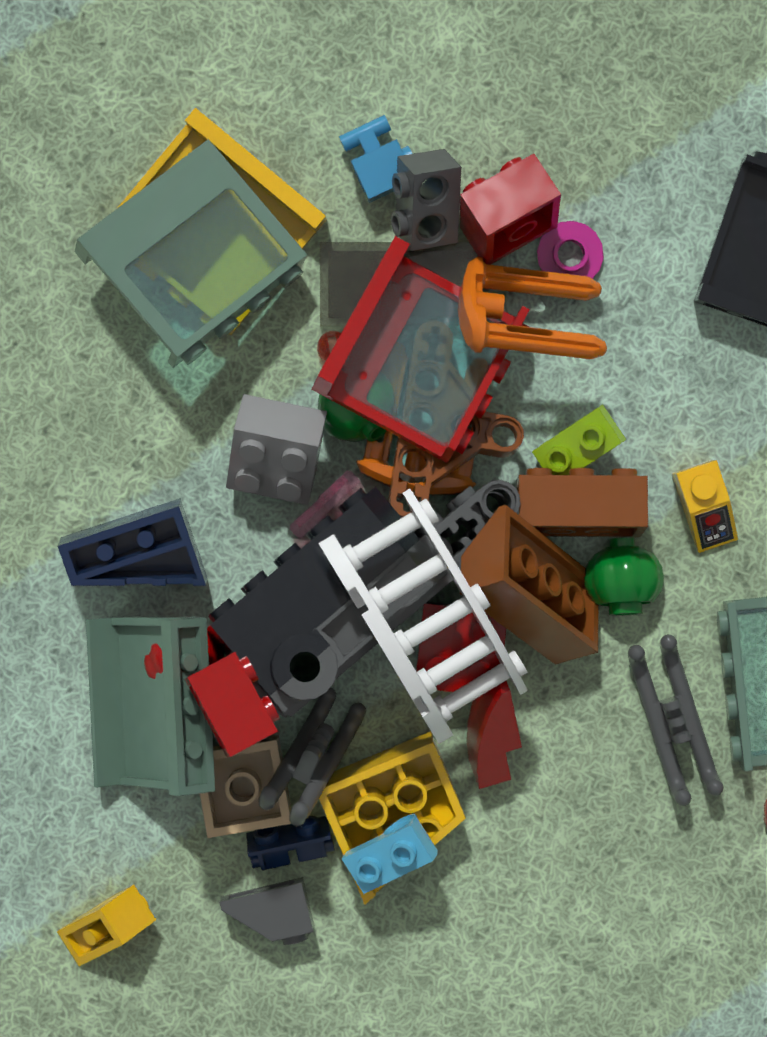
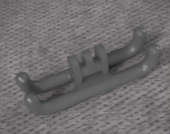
(674, 720)
(308, 757)

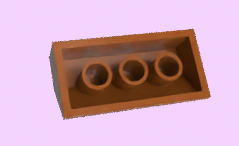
(532, 587)

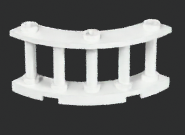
(399, 644)

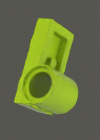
(580, 443)

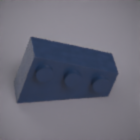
(135, 549)

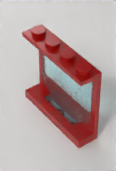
(408, 360)

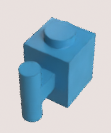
(379, 162)

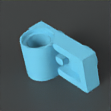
(391, 855)

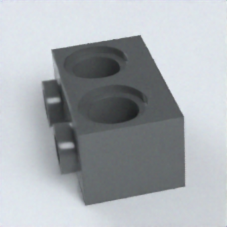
(427, 211)

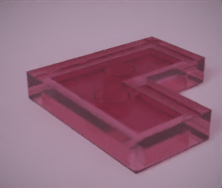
(325, 504)

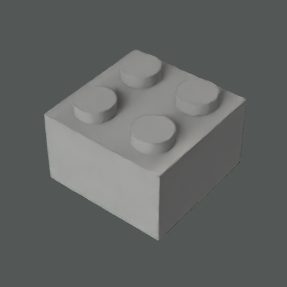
(275, 449)

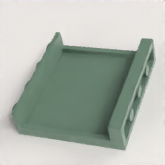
(144, 726)

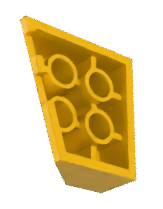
(387, 787)

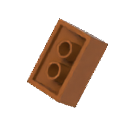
(584, 502)

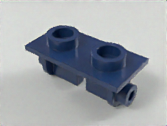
(270, 846)

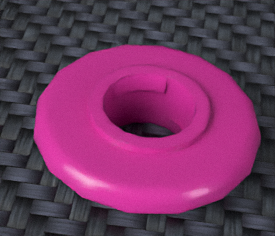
(579, 234)

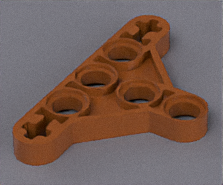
(436, 469)

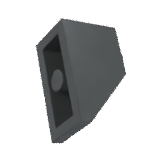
(273, 910)

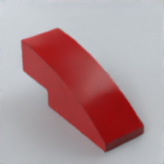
(491, 734)

